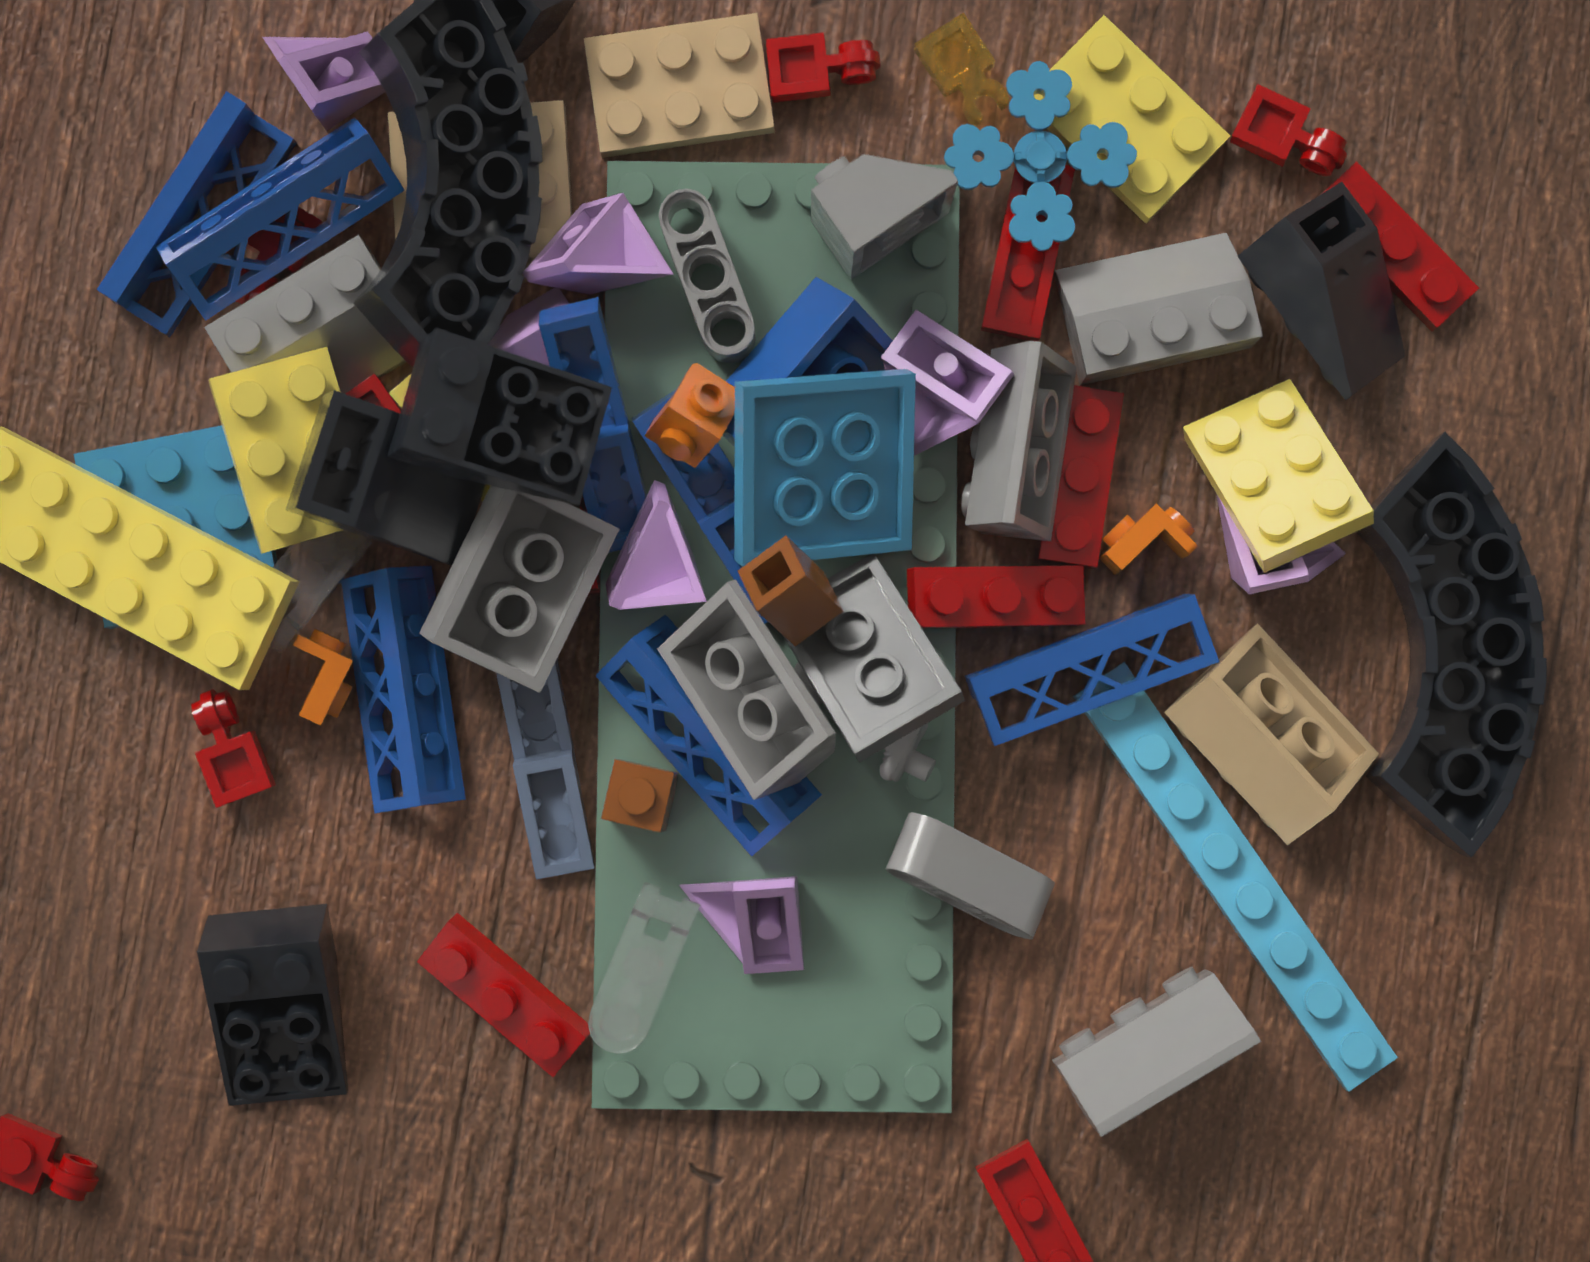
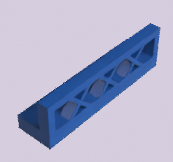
(267, 200)
(180, 201)
(1084, 646)
(411, 687)
(687, 752)

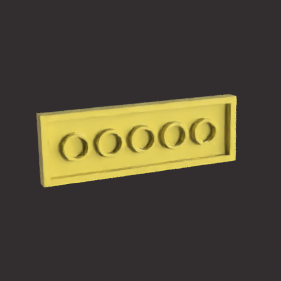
(137, 564)

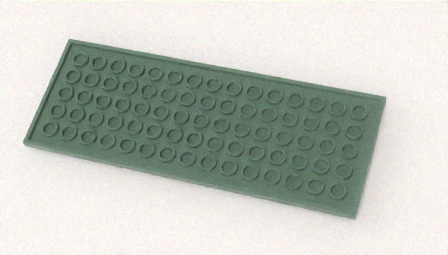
(876, 987)

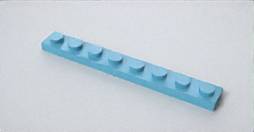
(1240, 884)

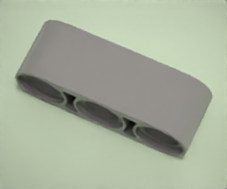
(700, 248)
(970, 875)

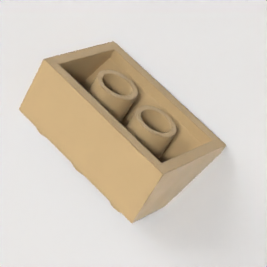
(1273, 735)

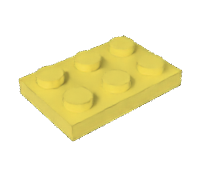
(1162, 122)
(267, 426)
(1278, 475)

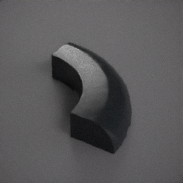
(468, 174)
(1471, 644)

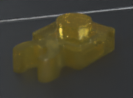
(958, 61)

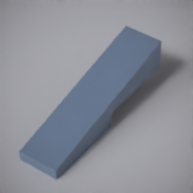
(547, 776)

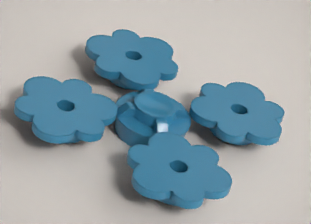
(1040, 156)

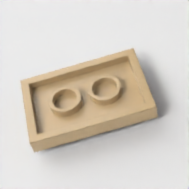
(679, 85)

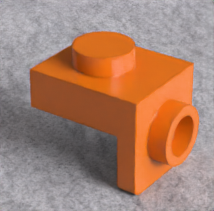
(694, 416)
(1131, 537)
(328, 690)

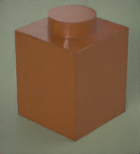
(790, 590)
(640, 795)

